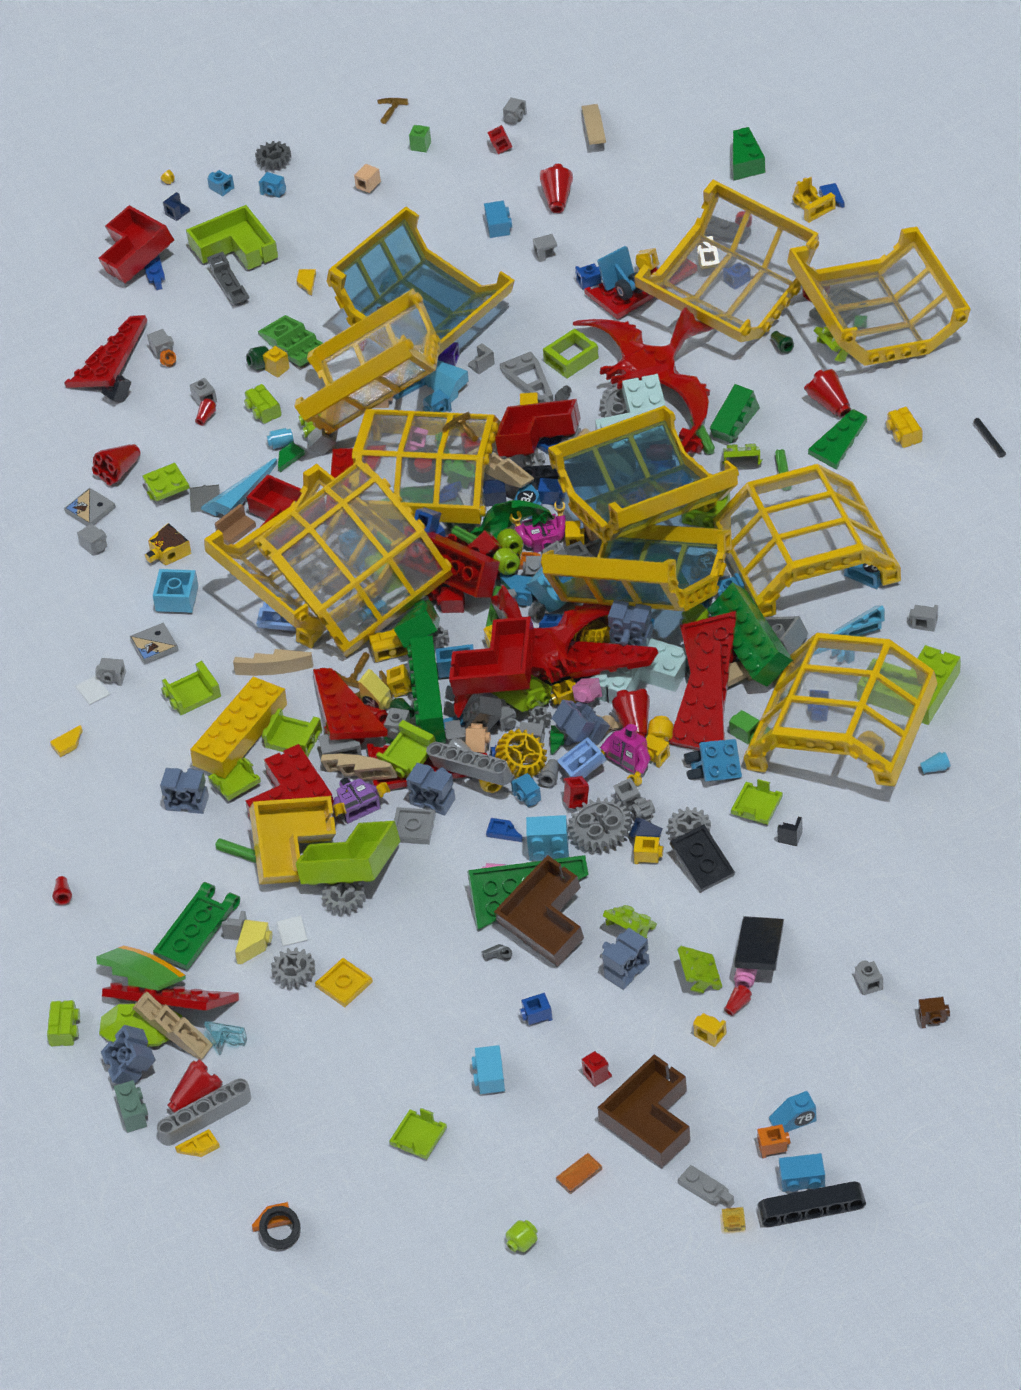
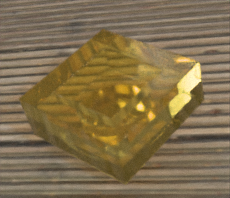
(733, 1219)

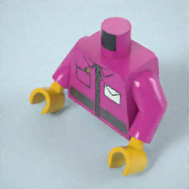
(541, 534)
(628, 750)

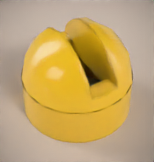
(168, 177)

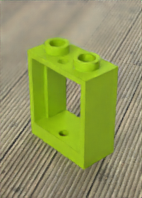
(569, 367)
(535, 696)

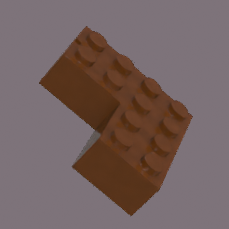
(535, 914)
(641, 1113)

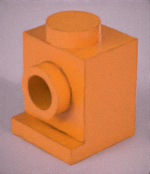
(772, 1140)

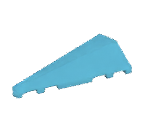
(447, 379)
(238, 492)
(864, 623)

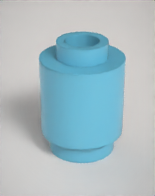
(280, 438)

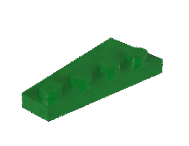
(834, 443)

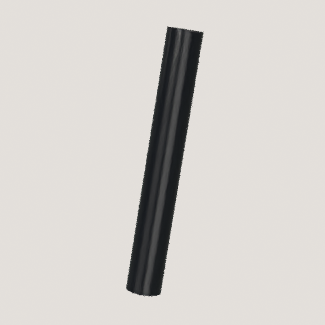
(989, 437)

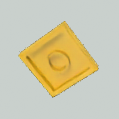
(343, 982)

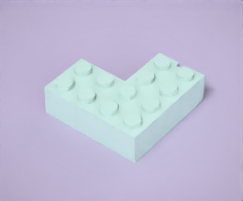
(638, 397)
(664, 672)

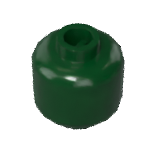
(255, 357)

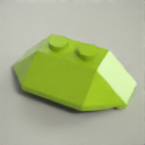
(124, 1015)

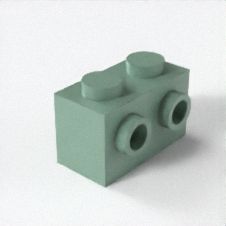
(130, 1106)

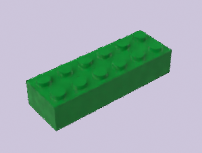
(753, 636)
(426, 687)

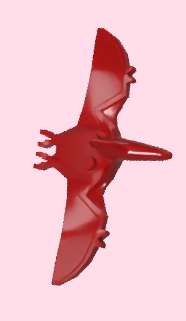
(646, 360)
(549, 643)

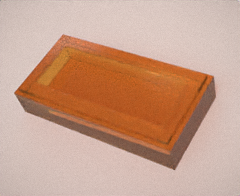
(579, 1173)

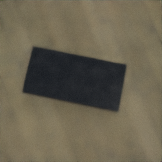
(759, 943)

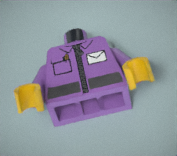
(358, 798)

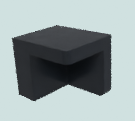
(119, 390)
(790, 833)

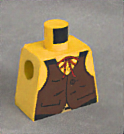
(167, 546)

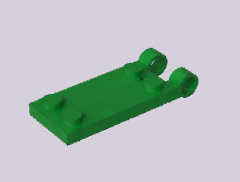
(195, 927)

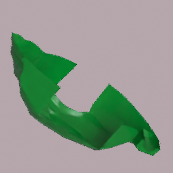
(498, 516)

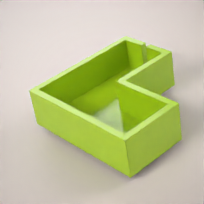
(236, 232)
(946, 671)
(350, 861)

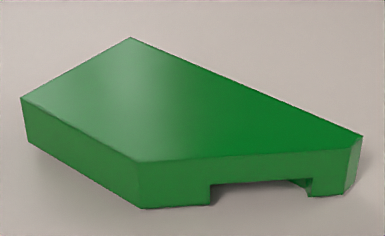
(289, 455)

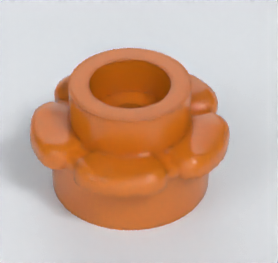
(172, 358)

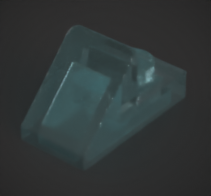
(222, 1033)

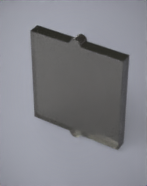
(202, 495)

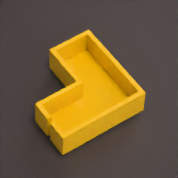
(279, 829)

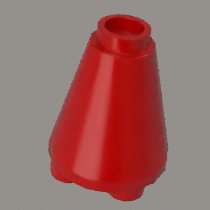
(556, 185)
(828, 392)
(114, 462)
(633, 708)
(193, 1086)

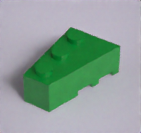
(747, 155)
(734, 413)
(418, 622)

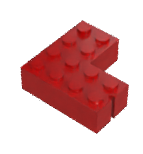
(137, 243)
(526, 423)
(272, 497)
(500, 667)
(292, 777)

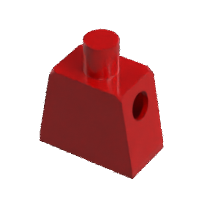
(486, 544)

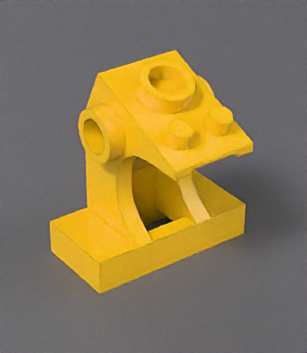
(806, 193)

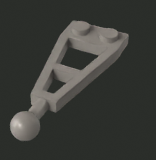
(523, 364)

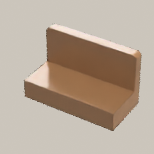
(235, 525)

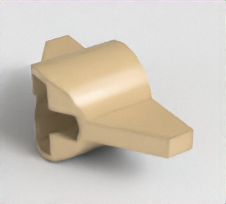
(611, 721)

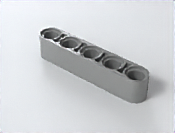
(469, 763)
(204, 1112)

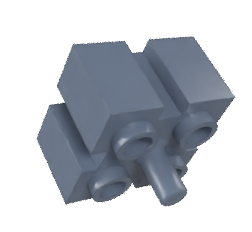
(630, 624)
(579, 722)
(431, 788)
(184, 790)
(625, 958)
(128, 1055)

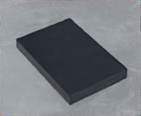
(702, 858)

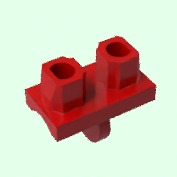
(690, 442)

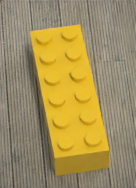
(238, 727)

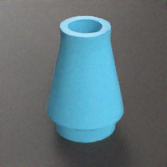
(936, 763)

